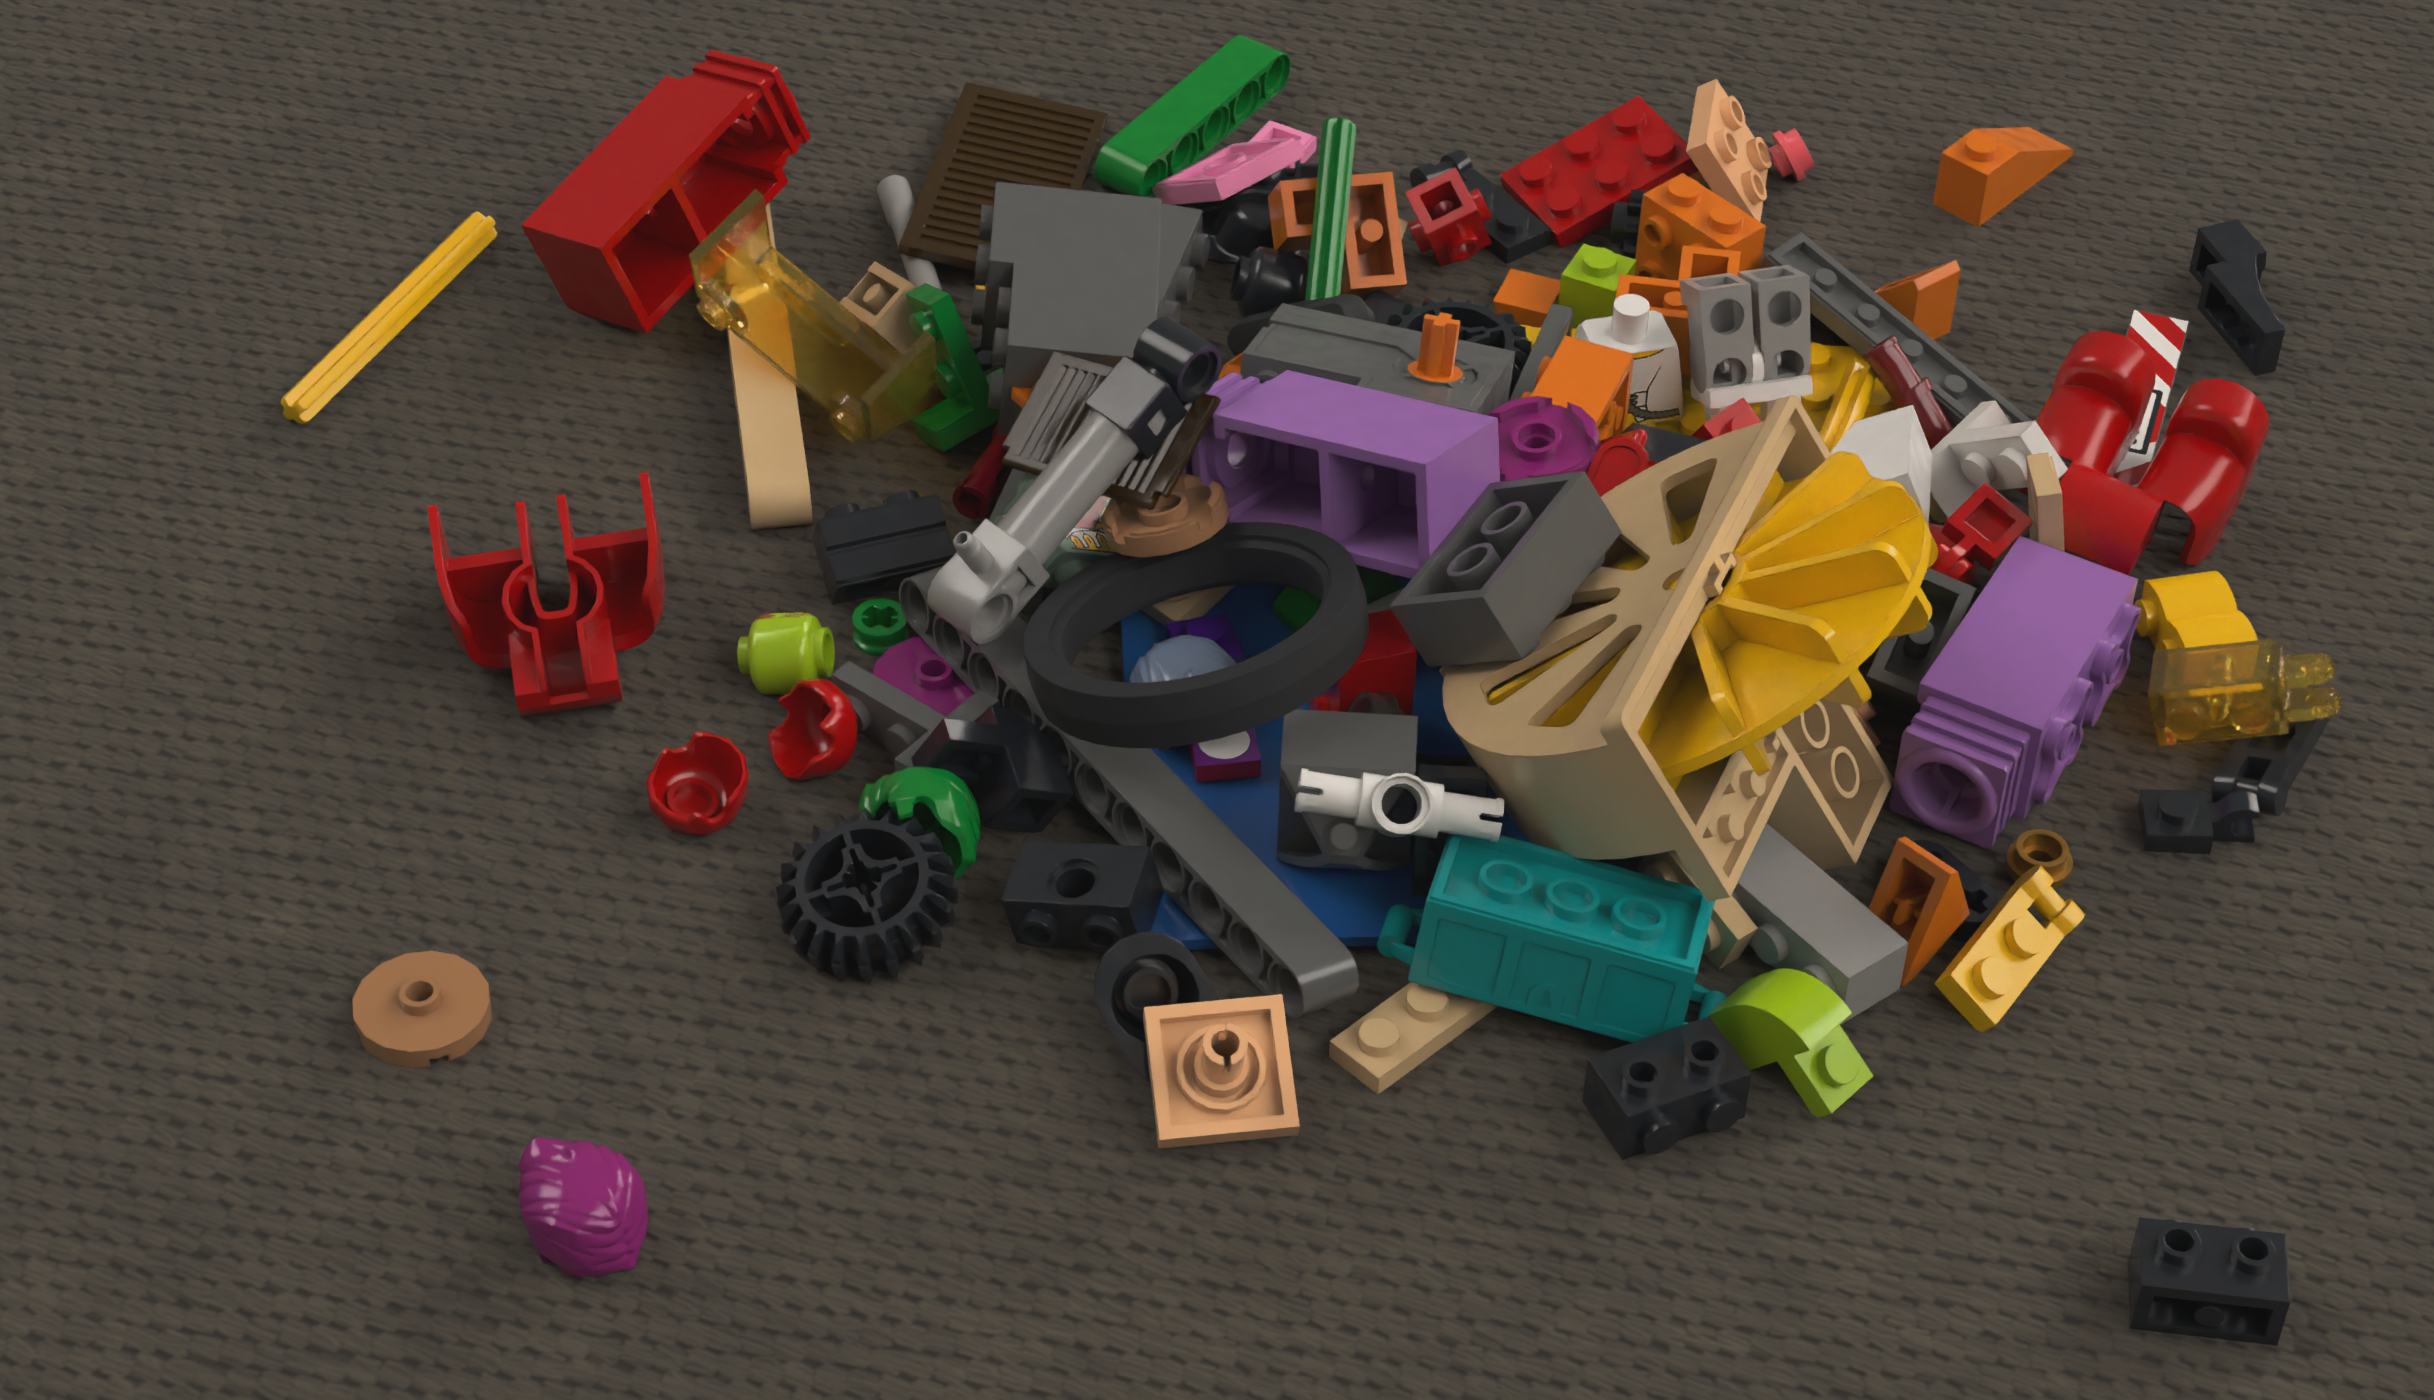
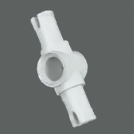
(1435, 810)

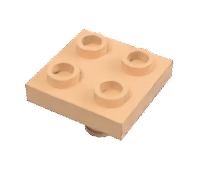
(1727, 151)
(1220, 1071)

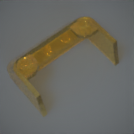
(808, 331)

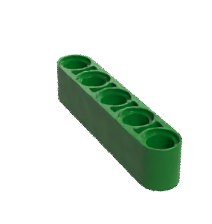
(1192, 116)

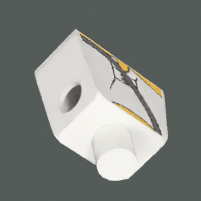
(1656, 371)

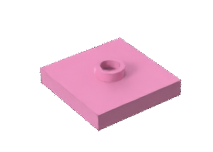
(1228, 171)

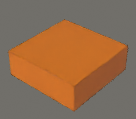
(1527, 297)

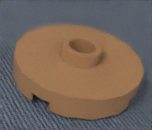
(1175, 524)
(422, 1008)

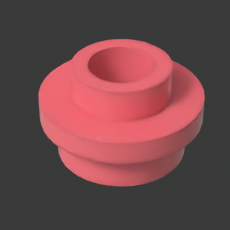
(1790, 154)

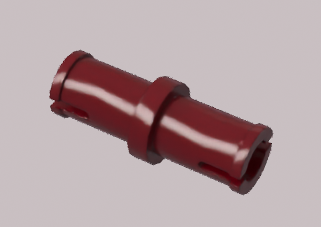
(1908, 388)

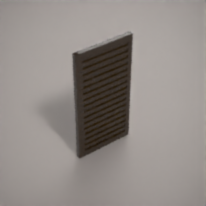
(991, 141)

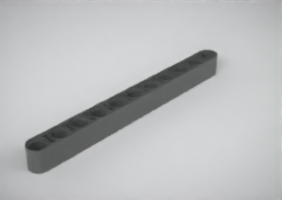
(1148, 805)

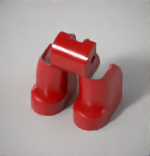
(2198, 468)
(566, 654)

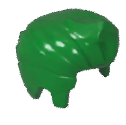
(938, 803)

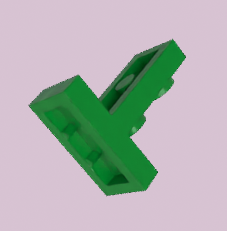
(958, 373)

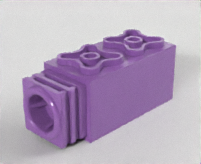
(1347, 462)
(2014, 692)

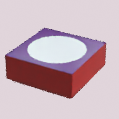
(1226, 757)

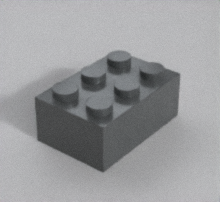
(1506, 570)

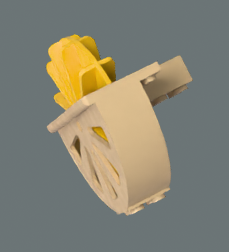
(1711, 662)

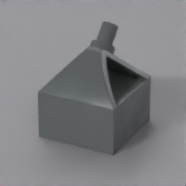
(1344, 747)

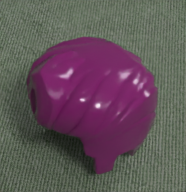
(582, 1206)

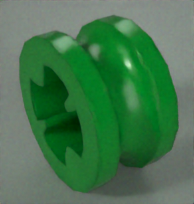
(879, 615)

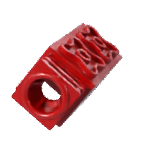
(661, 183)

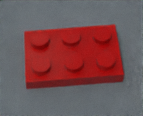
(1585, 173)

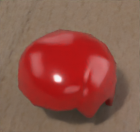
(817, 731)
(698, 785)

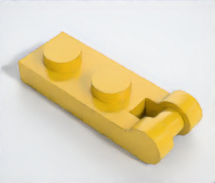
(2008, 949)

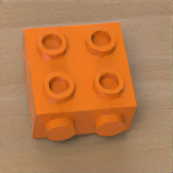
(1692, 215)

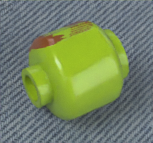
(786, 650)

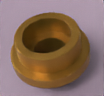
(2042, 848)

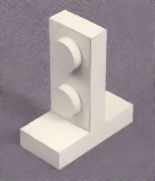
(1982, 451)

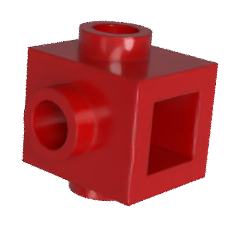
(1448, 218)

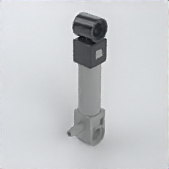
(1131, 414)

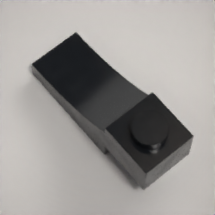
(2230, 269)

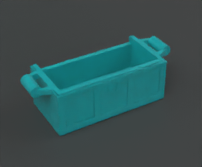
(1557, 938)

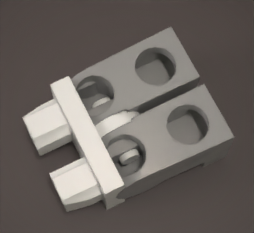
(1748, 337)

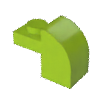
(1796, 1023)

